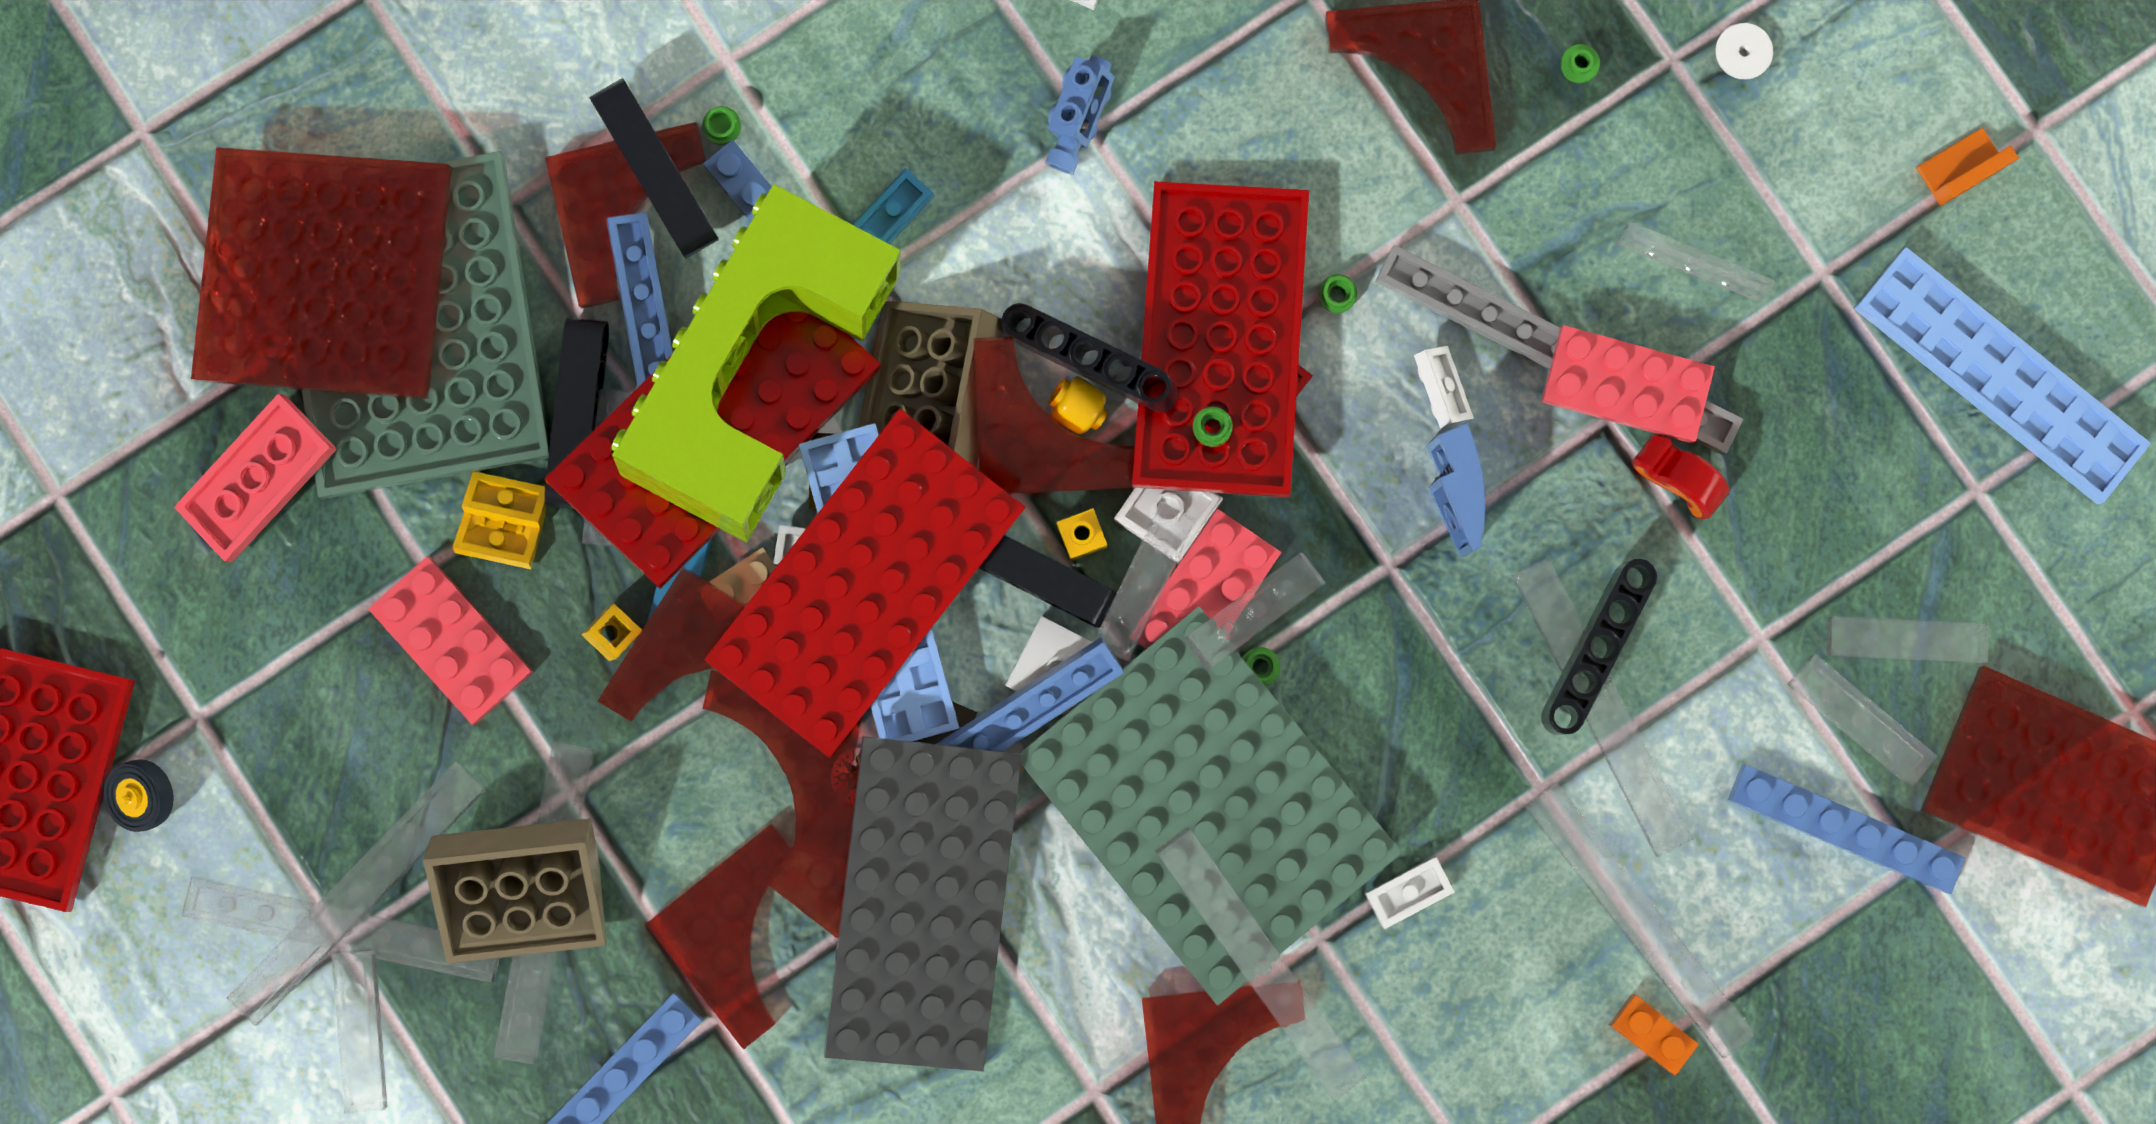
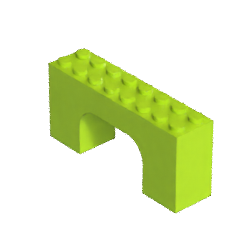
(782, 263)

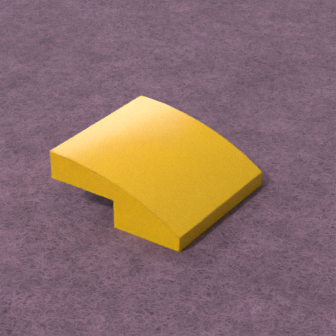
(501, 520)

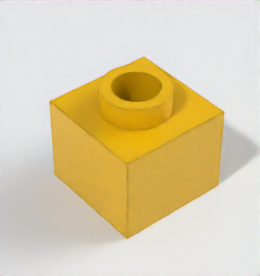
(1080, 548)
(623, 627)

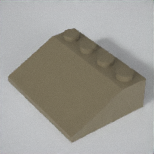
(929, 370)
(516, 890)

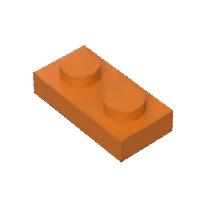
(1653, 1034)

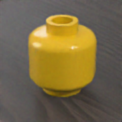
(1078, 405)

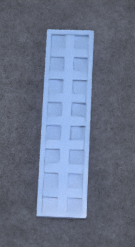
(2002, 376)
(918, 695)

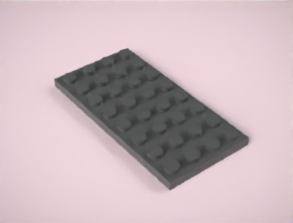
(922, 904)

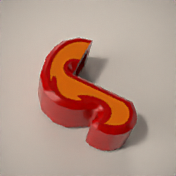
(1683, 475)

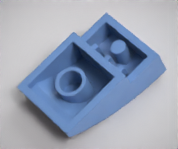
(1460, 489)

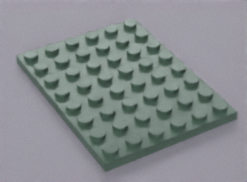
(484, 370)
(1229, 763)

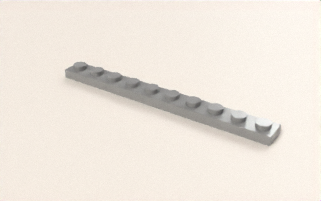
(1510, 326)

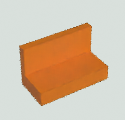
(1964, 166)

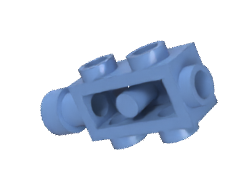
(1077, 107)

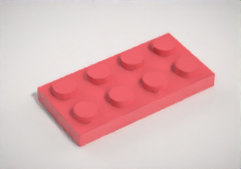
(1628, 384)
(255, 478)
(1212, 575)
(451, 640)

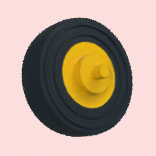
(138, 795)

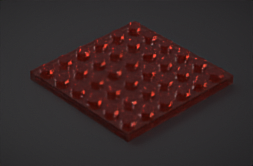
(321, 273)

